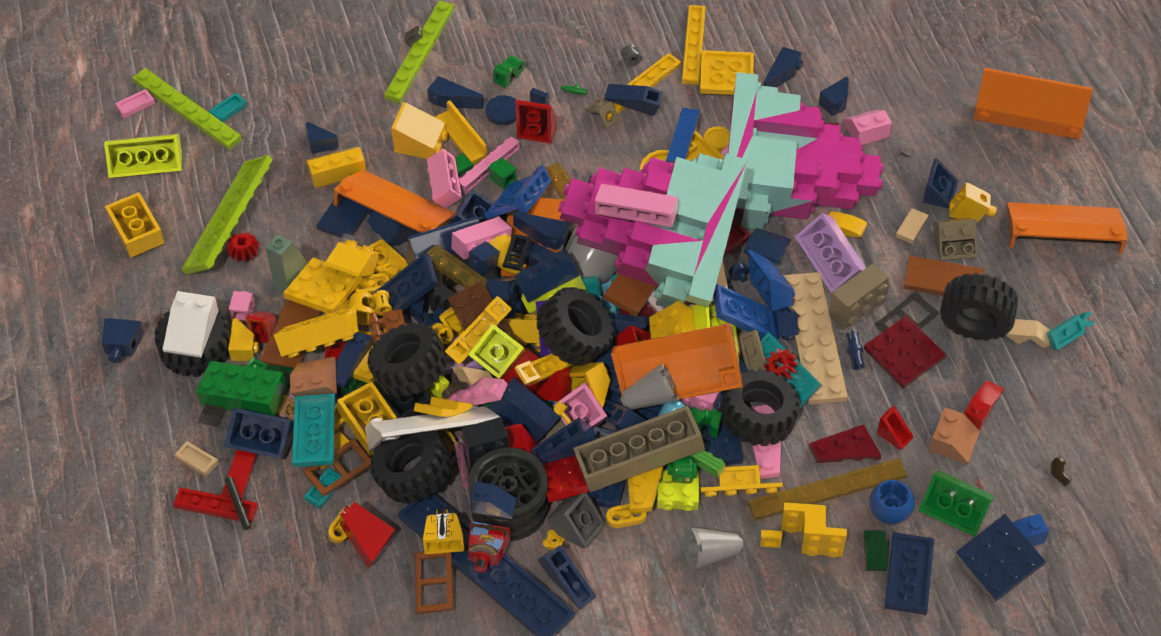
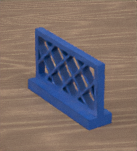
(521, 193)

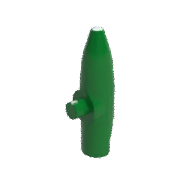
(575, 89)

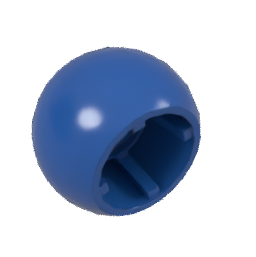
(895, 495)

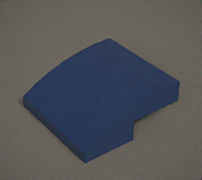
(767, 245)

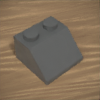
(576, 520)

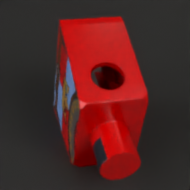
(487, 544)

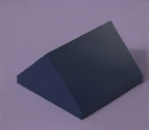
(940, 186)

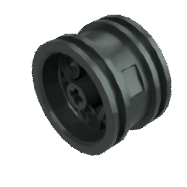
(522, 478)

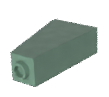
(284, 262)

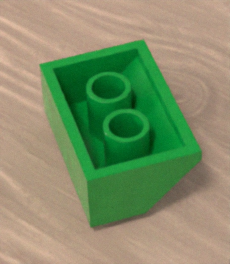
(956, 503)

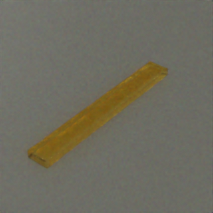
(827, 488)

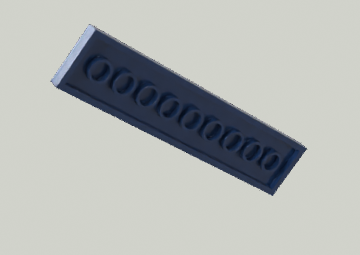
(505, 583)

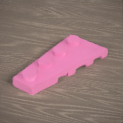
(481, 392)
(767, 456)

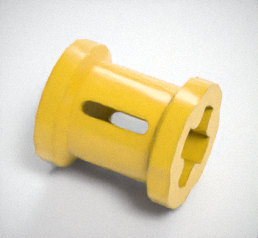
(381, 302)
(447, 334)

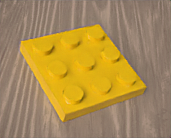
(720, 70)
(321, 287)

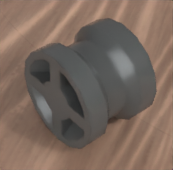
(631, 55)

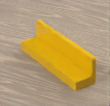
(463, 134)

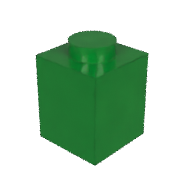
(502, 173)

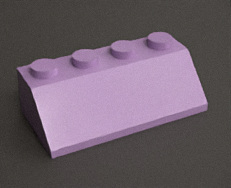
(830, 252)

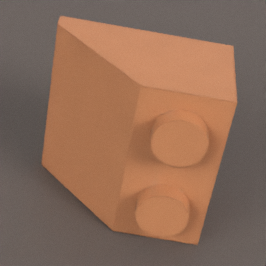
(314, 377)
(954, 436)

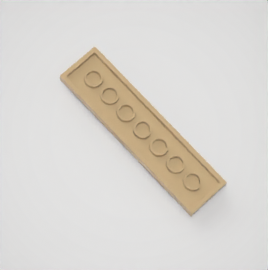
(816, 338)

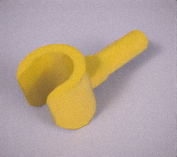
(559, 408)

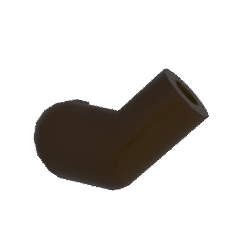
(1057, 471)

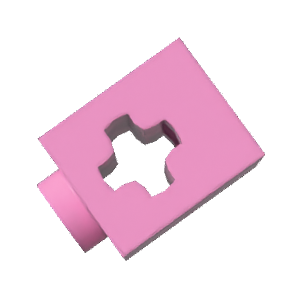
(241, 305)

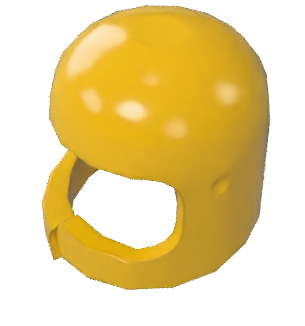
(364, 306)

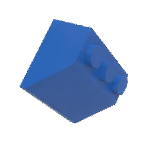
(769, 282)

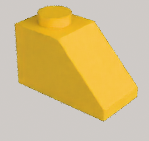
(242, 342)

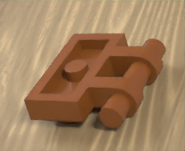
(390, 320)

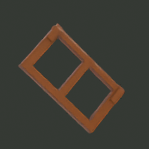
(345, 477)
(418, 556)

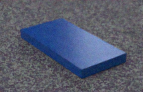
(743, 312)

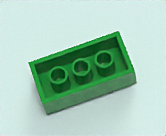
(242, 388)

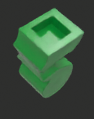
(503, 71)
(707, 417)

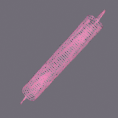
(461, 462)

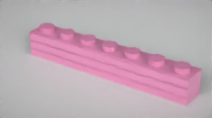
(480, 170)

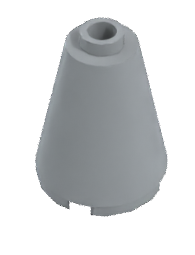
(650, 390)
(710, 546)

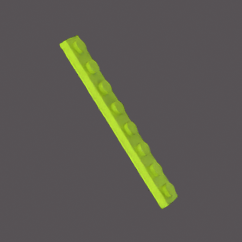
(419, 52)
(187, 109)

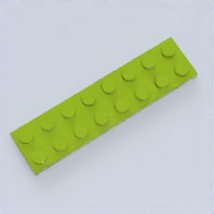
(227, 215)

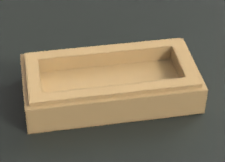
(912, 226)
(196, 459)

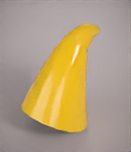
(502, 244)

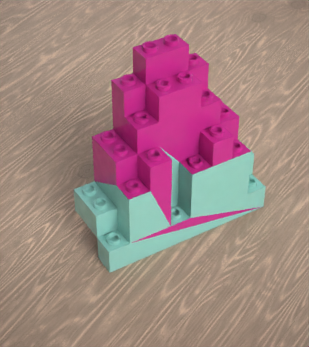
(793, 156)
(676, 258)

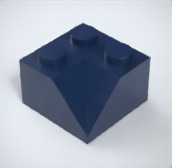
(509, 291)

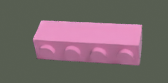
(636, 205)

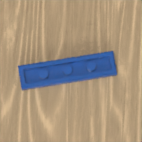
(683, 134)

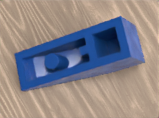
(1033, 529)

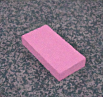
(135, 103)

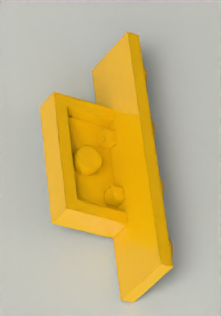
(740, 479)

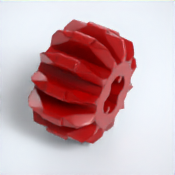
(242, 247)
(782, 357)

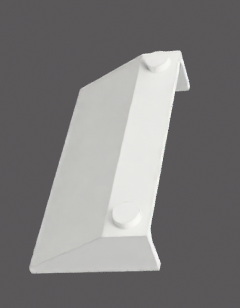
(392, 429)

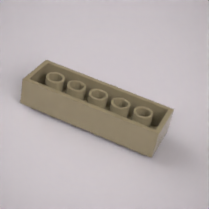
(639, 448)

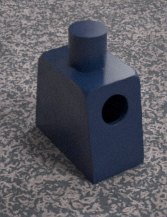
(121, 337)

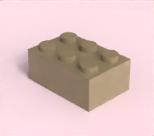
(858, 296)

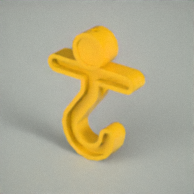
(712, 144)

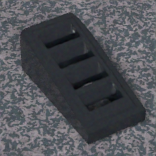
(518, 240)

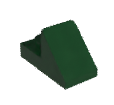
(875, 550)

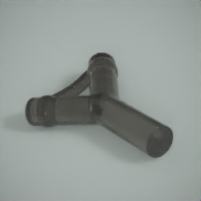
(454, 386)

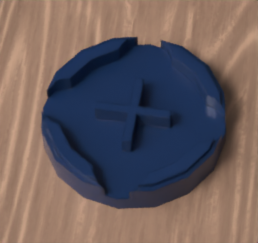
(501, 110)

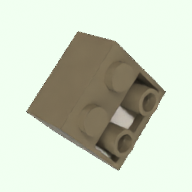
(955, 238)

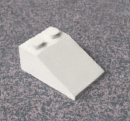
(190, 324)

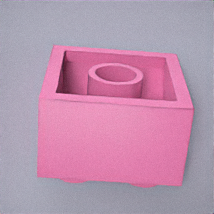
(869, 126)
(584, 405)

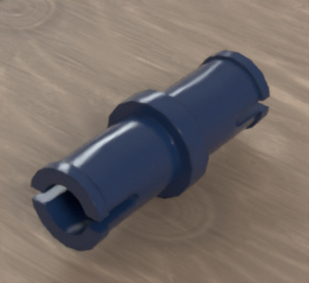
(855, 350)

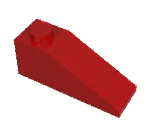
(983, 403)

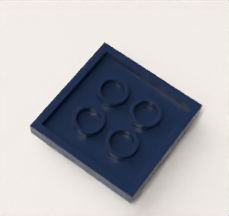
(1000, 557)

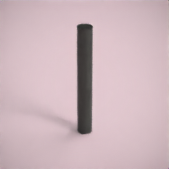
(237, 503)

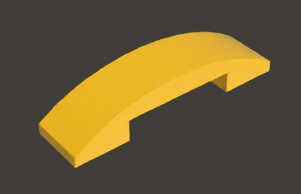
(463, 345)
(540, 369)

